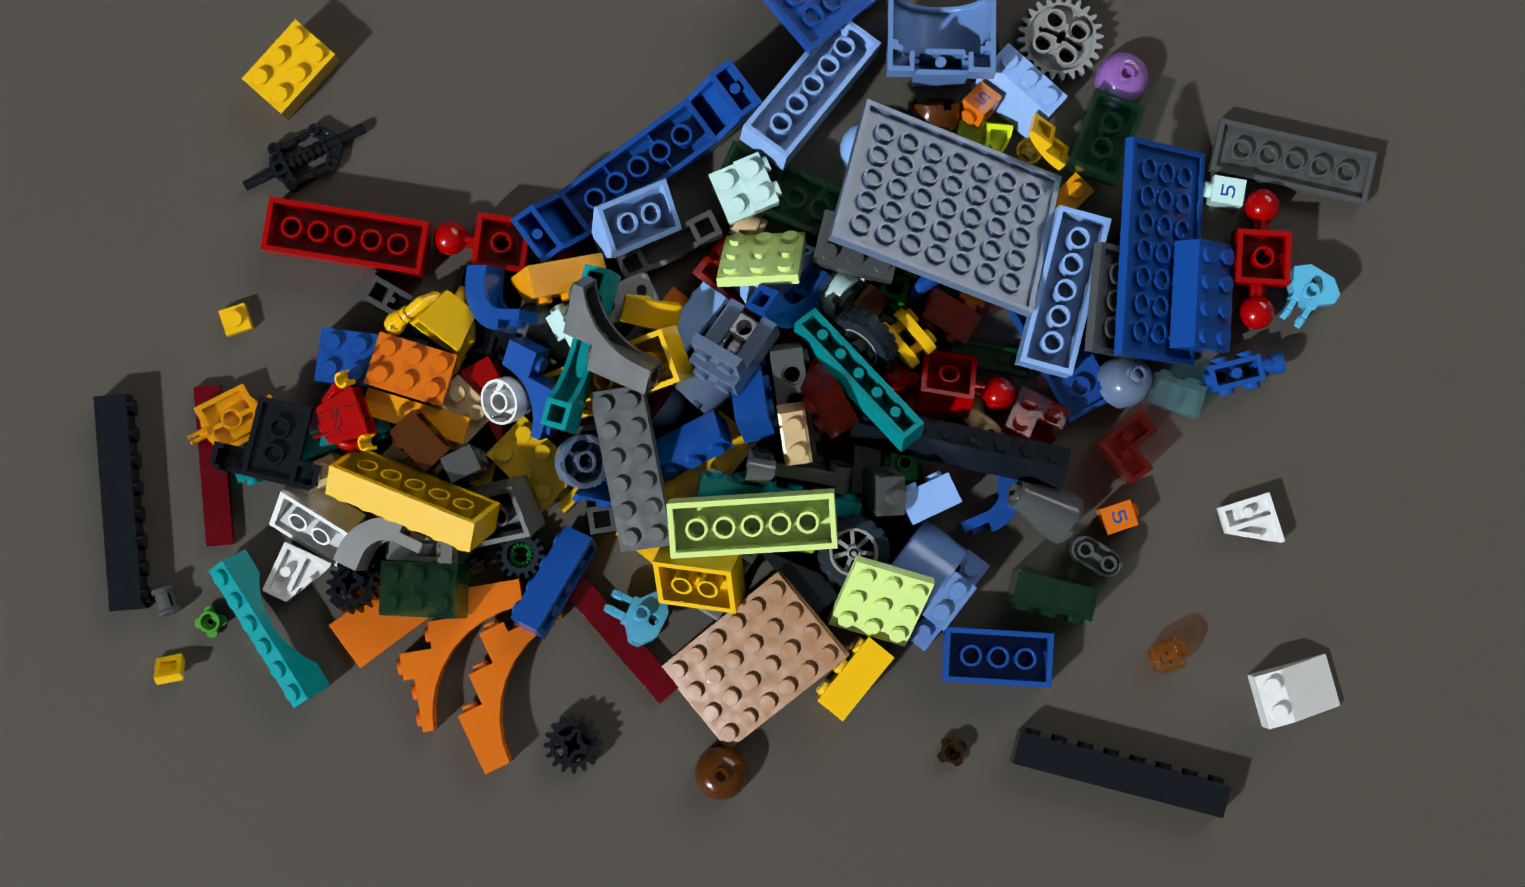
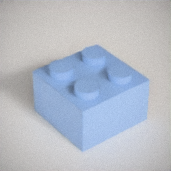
(930, 497)

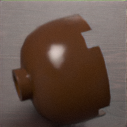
(937, 111)
(721, 772)

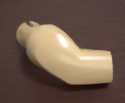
(978, 418)

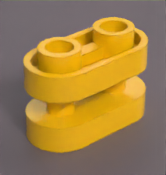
(923, 340)

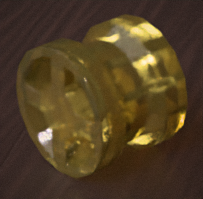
(1027, 147)

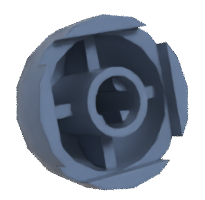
(1124, 381)
(580, 462)

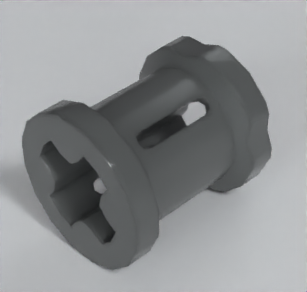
(166, 601)

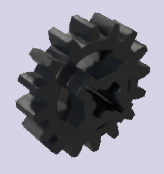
(355, 587)
(561, 739)

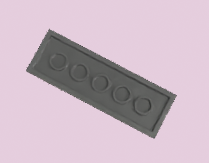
(1292, 162)
(631, 467)

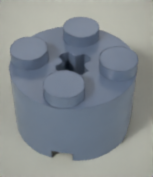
(702, 394)

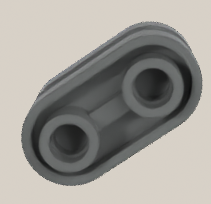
(1094, 556)

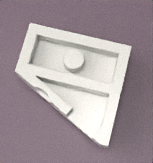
(1252, 519)
(294, 572)

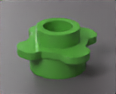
(203, 621)

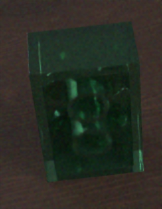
(1101, 137)
(424, 589)
(1051, 596)

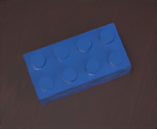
(1202, 296)
(347, 350)
(755, 404)
(997, 656)

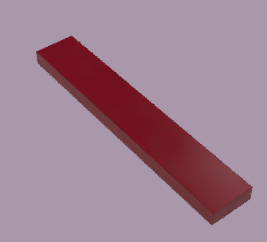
(214, 484)
(637, 659)

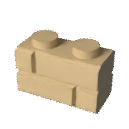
(794, 433)

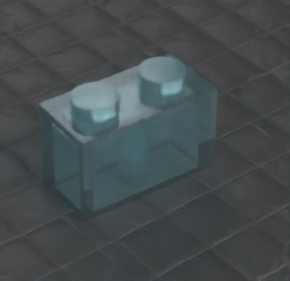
(1176, 395)

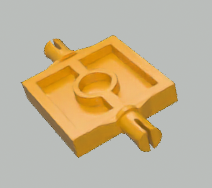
(226, 417)

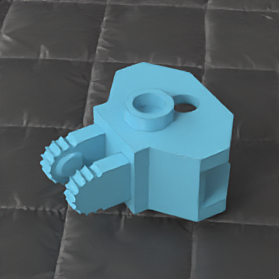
(1307, 294)
(636, 617)

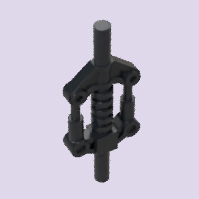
(330, 143)

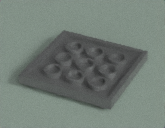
(1103, 301)

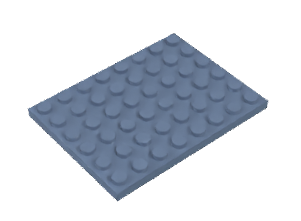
(946, 208)

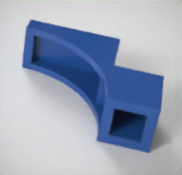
(528, 363)

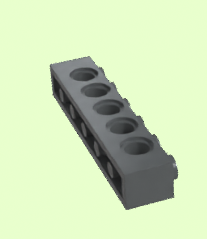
(792, 355)

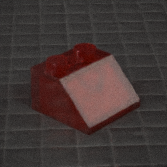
(826, 401)

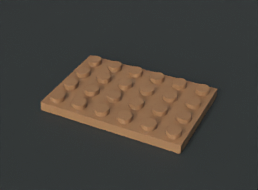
(755, 660)

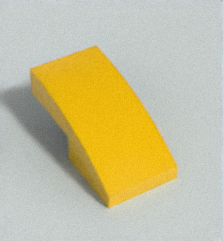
(1051, 148)
(648, 312)

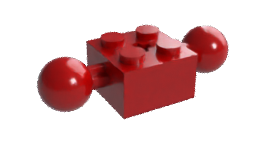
(490, 230)
(1271, 246)
(949, 384)

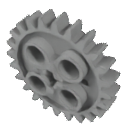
(1070, 17)

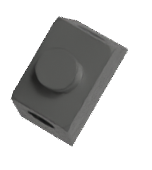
(883, 492)

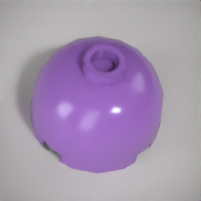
(1122, 76)

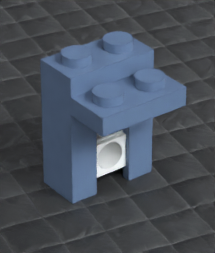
(723, 365)

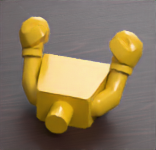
(440, 317)

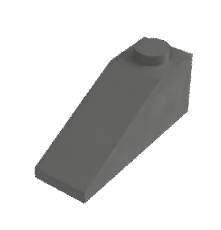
(382, 293)

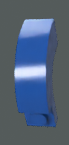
(487, 303)
(794, 304)
(996, 515)

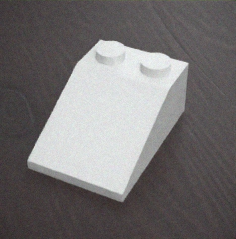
(1293, 691)

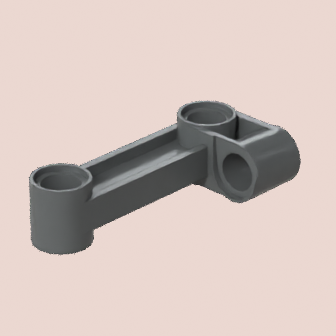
(764, 465)

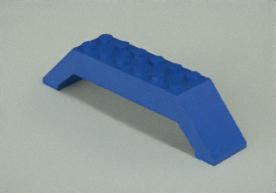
(655, 153)

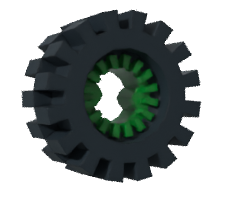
(519, 570)

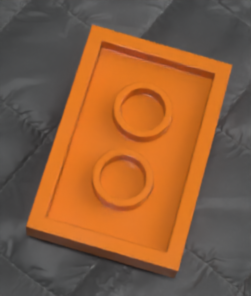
(411, 369)

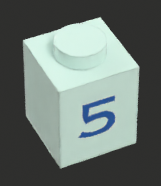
(1224, 192)

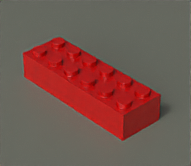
(347, 237)

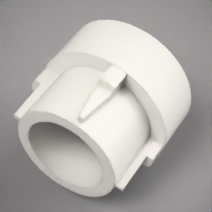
(505, 400)

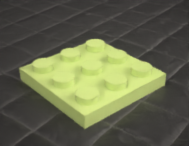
(761, 259)
(881, 600)

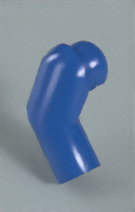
(920, 287)

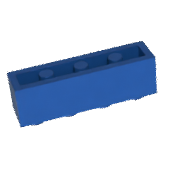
(693, 444)
(554, 581)

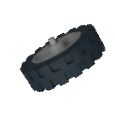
(867, 337)
(852, 523)

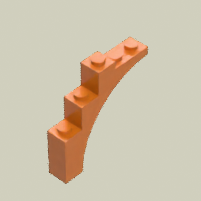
(445, 636)
(485, 721)

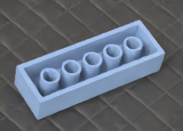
(808, 94)
(1062, 298)

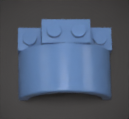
(941, 43)
(938, 556)

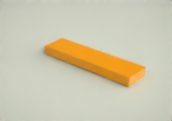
(395, 408)

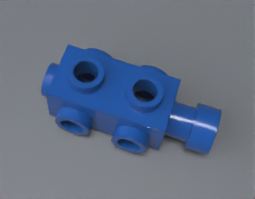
(1234, 376)

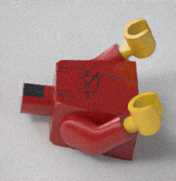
(345, 417)

